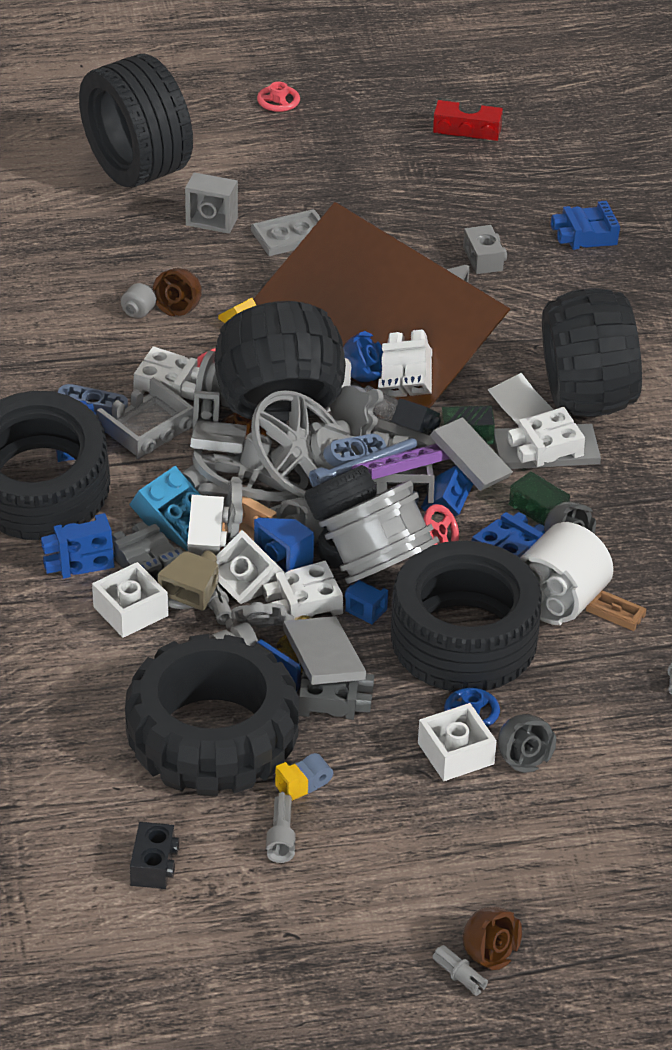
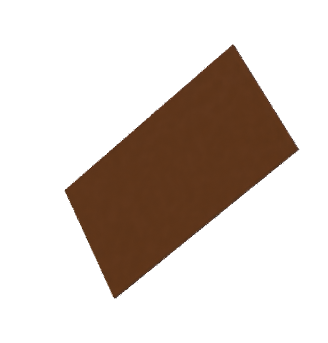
(383, 289)

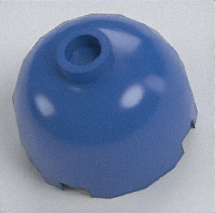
(364, 357)

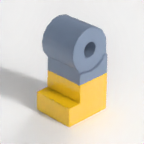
(303, 776)

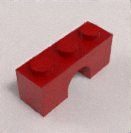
(481, 125)

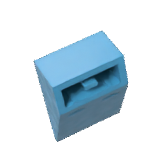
(167, 505)

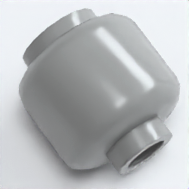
(139, 299)

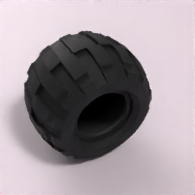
(279, 350)
(592, 352)

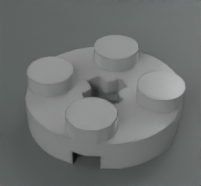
(323, 437)

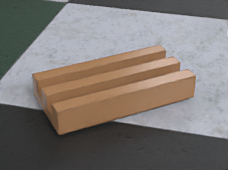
(613, 611)

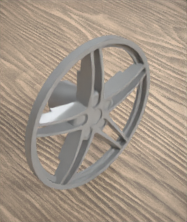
(294, 439)
(248, 466)

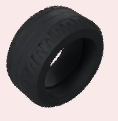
(340, 493)

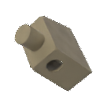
(191, 578)

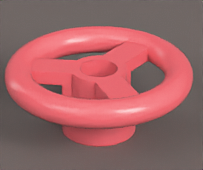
(278, 93)
(440, 528)

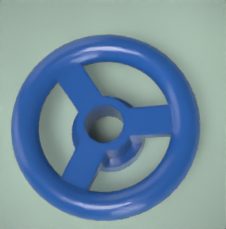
(477, 698)

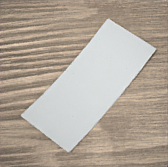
(519, 398)

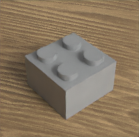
(211, 202)

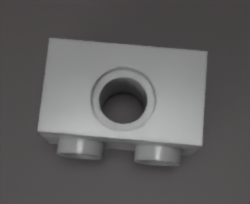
(484, 249)

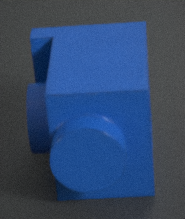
(366, 601)

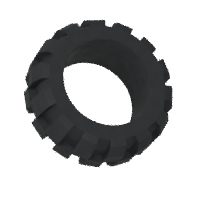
(212, 756)

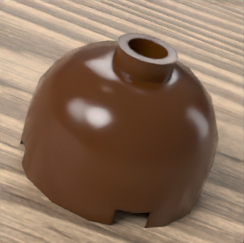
(177, 291)
(492, 936)

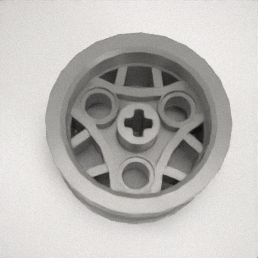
(379, 532)

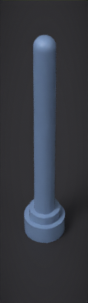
(321, 474)

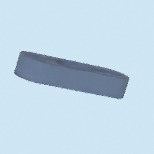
(105, 398)
(344, 445)

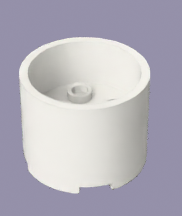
(570, 570)

